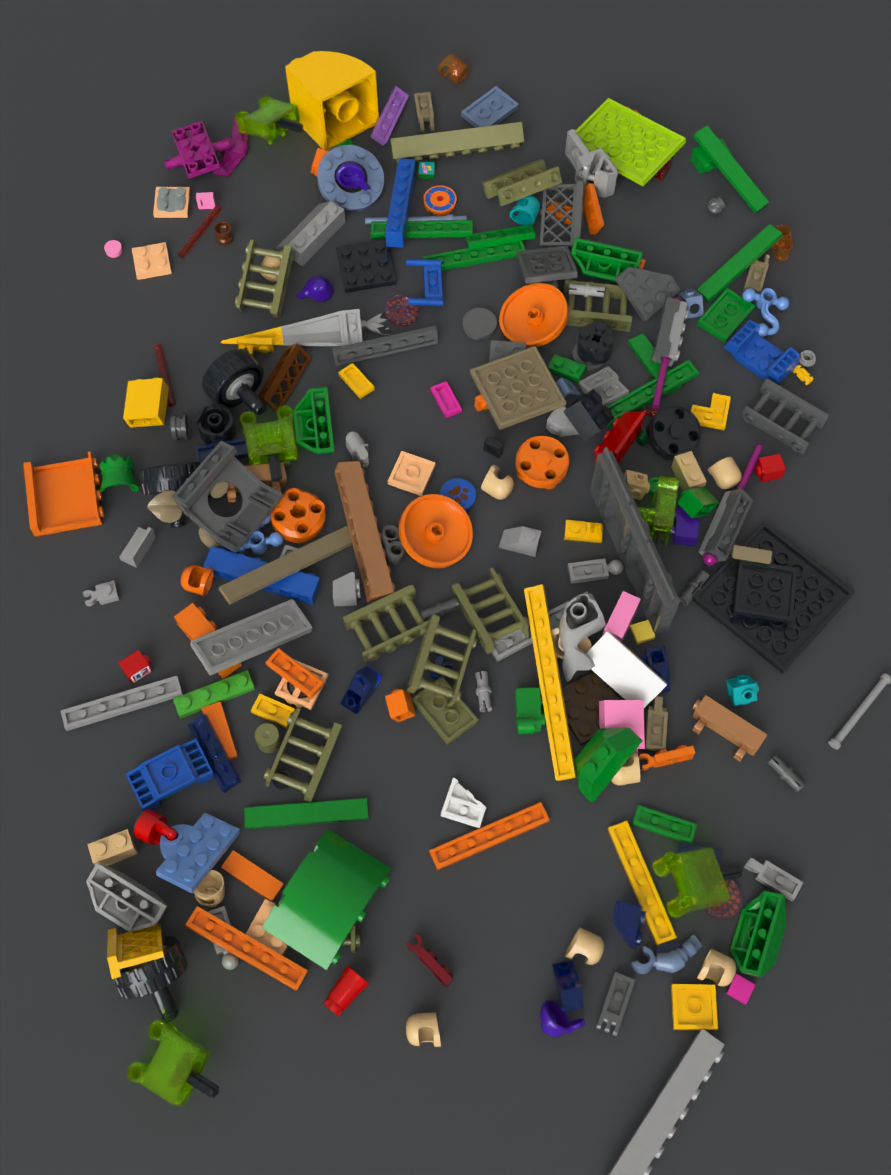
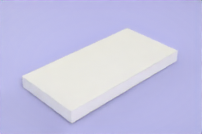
(624, 670)

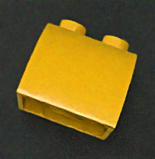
(333, 96)

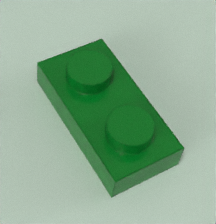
(567, 368)

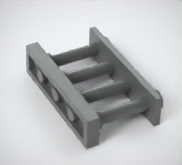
(794, 404)

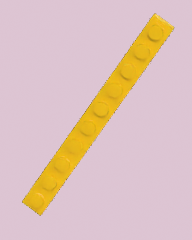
(550, 683)

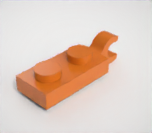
(666, 757)

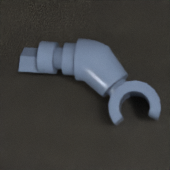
(670, 961)

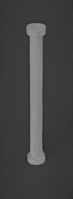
(884, 680)

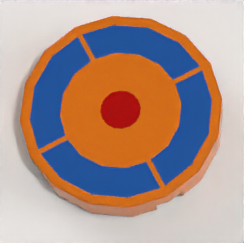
(440, 200)

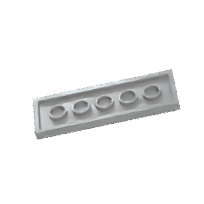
(251, 636)

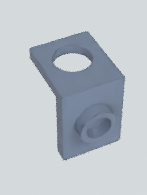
(692, 297)
(563, 385)

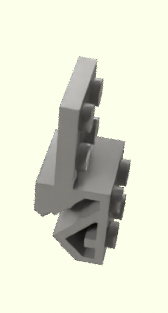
(591, 165)

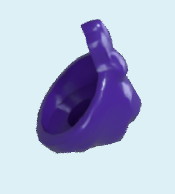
(351, 176)
(317, 288)
(555, 1021)

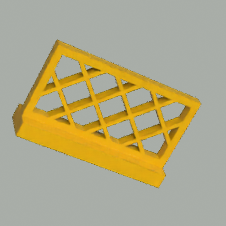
(133, 948)

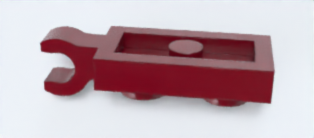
(428, 958)

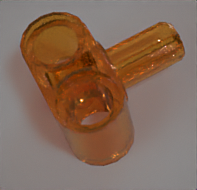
(784, 245)

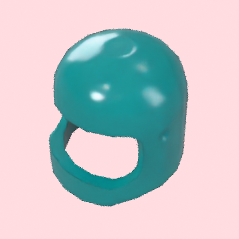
(528, 210)

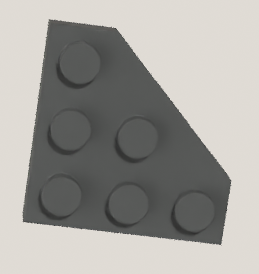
(646, 290)

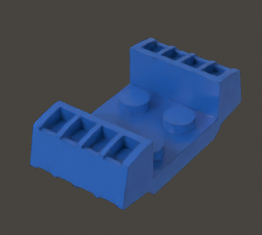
(761, 355)
(169, 774)

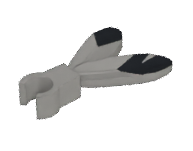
(374, 325)

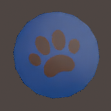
(459, 491)

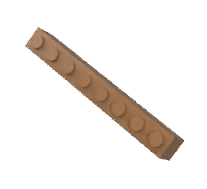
(364, 531)

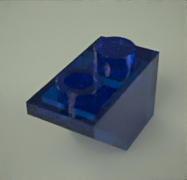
(657, 660)
(361, 689)
(628, 920)
(568, 986)

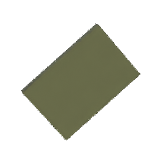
(446, 720)

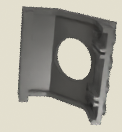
(256, 505)

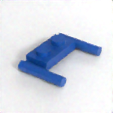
(432, 282)

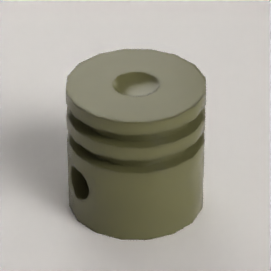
(267, 738)

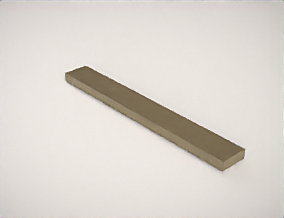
(286, 565)

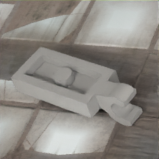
(775, 878)

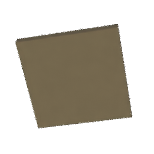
(517, 387)

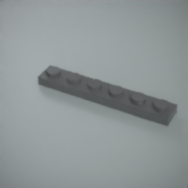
(385, 345)

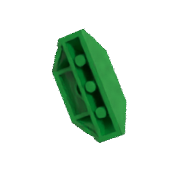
(603, 260)
(313, 422)
(603, 759)
(759, 934)

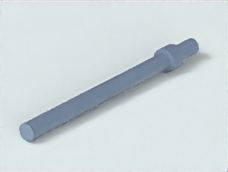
(368, 220)

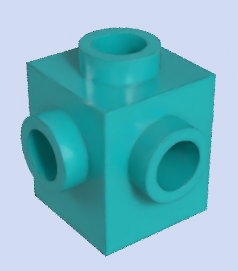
(742, 690)

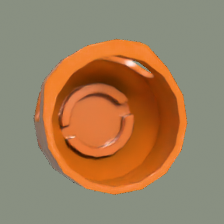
(197, 579)

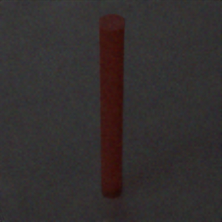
(199, 231)
(164, 373)

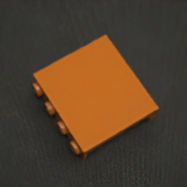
(63, 496)

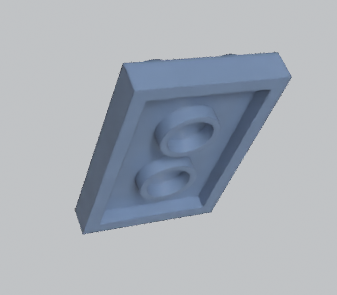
(490, 108)

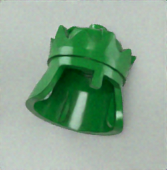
(117, 471)

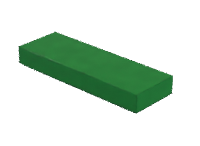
(664, 824)

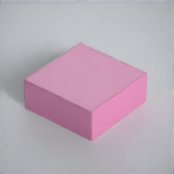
(205, 200)

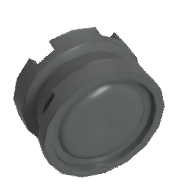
(179, 427)

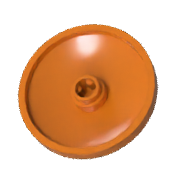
(534, 315)
(435, 531)

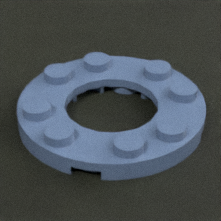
(346, 200)

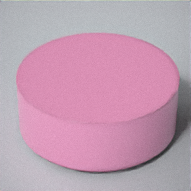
(113, 248)

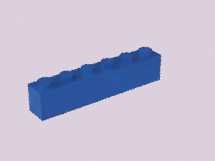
(400, 203)
(232, 565)

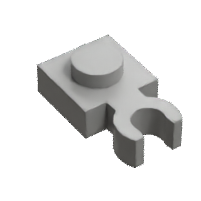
(104, 593)

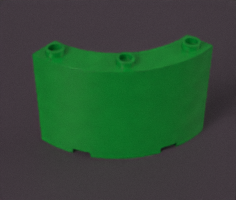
(326, 899)

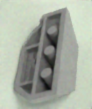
(124, 899)

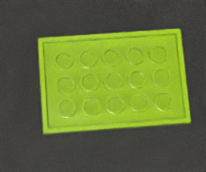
(631, 140)

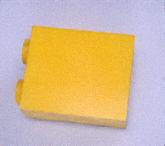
(146, 402)

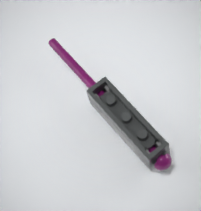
(668, 340)
(728, 518)

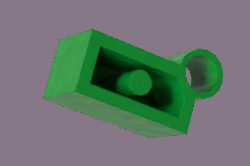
(528, 710)

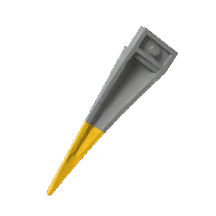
(323, 331)

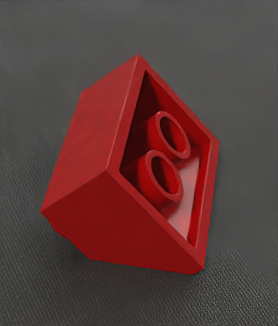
(622, 435)

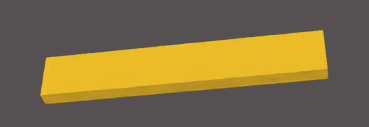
(642, 883)

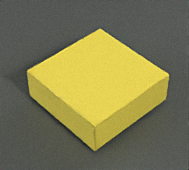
(642, 632)

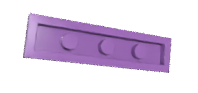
(389, 116)

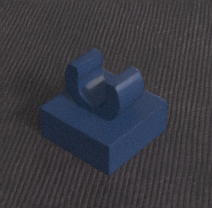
(440, 660)

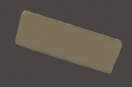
(751, 554)

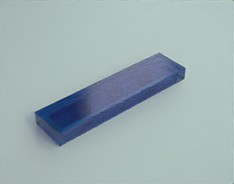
(215, 753)

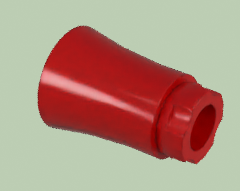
(345, 991)

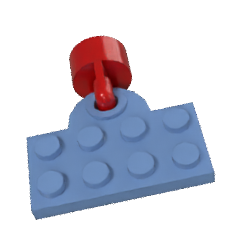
(187, 849)

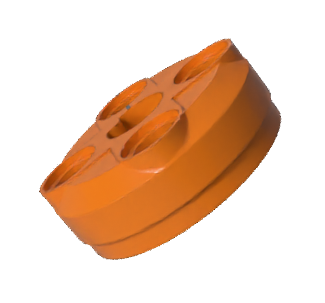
(542, 462)
(298, 516)

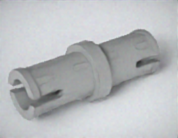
(586, 290)
(483, 691)

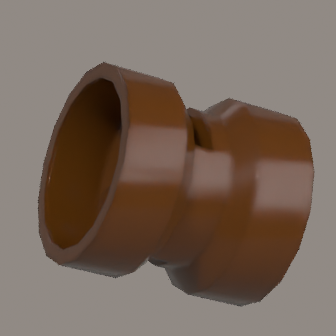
(223, 233)

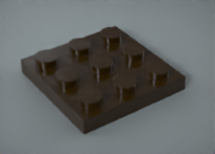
(582, 704)

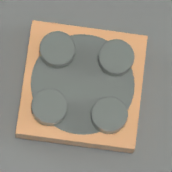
(171, 202)

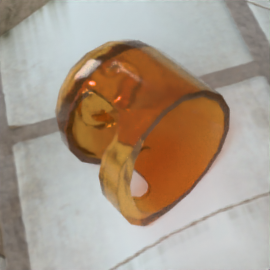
(457, 68)

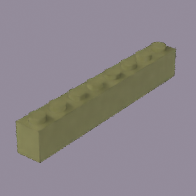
(457, 141)

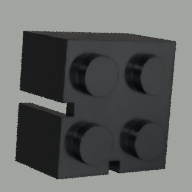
(589, 414)

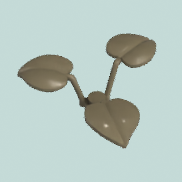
(168, 511)

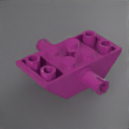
(195, 150)

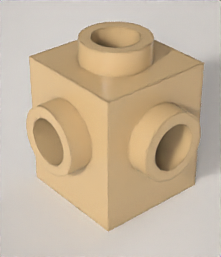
(637, 484)

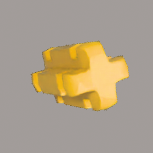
(803, 375)

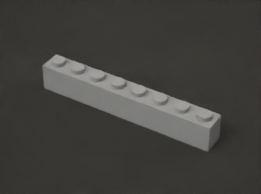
(669, 1106)

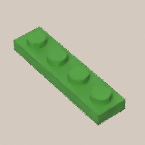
(213, 693)

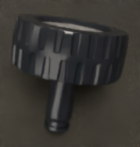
(234, 380)
(166, 478)
(154, 977)

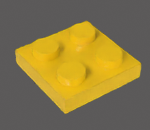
(694, 1007)

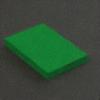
(726, 315)

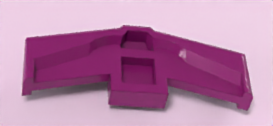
(233, 156)

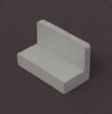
(138, 546)

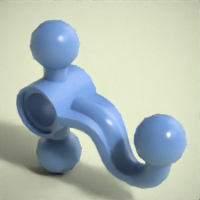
(781, 303)
(274, 539)

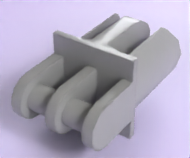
(357, 448)

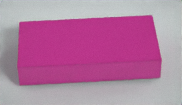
(446, 399)

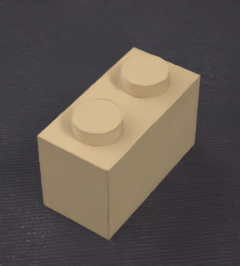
(688, 471)
(113, 848)

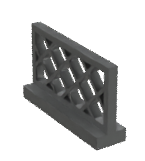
(577, 214)

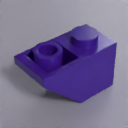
(685, 528)

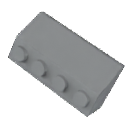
(314, 231)

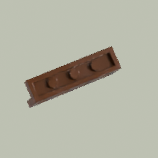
(280, 371)

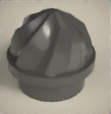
(716, 205)

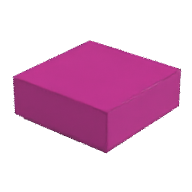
(740, 989)

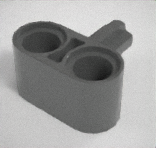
(392, 544)

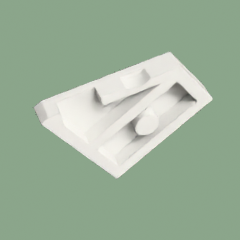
(462, 806)

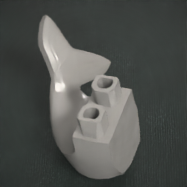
(578, 621)

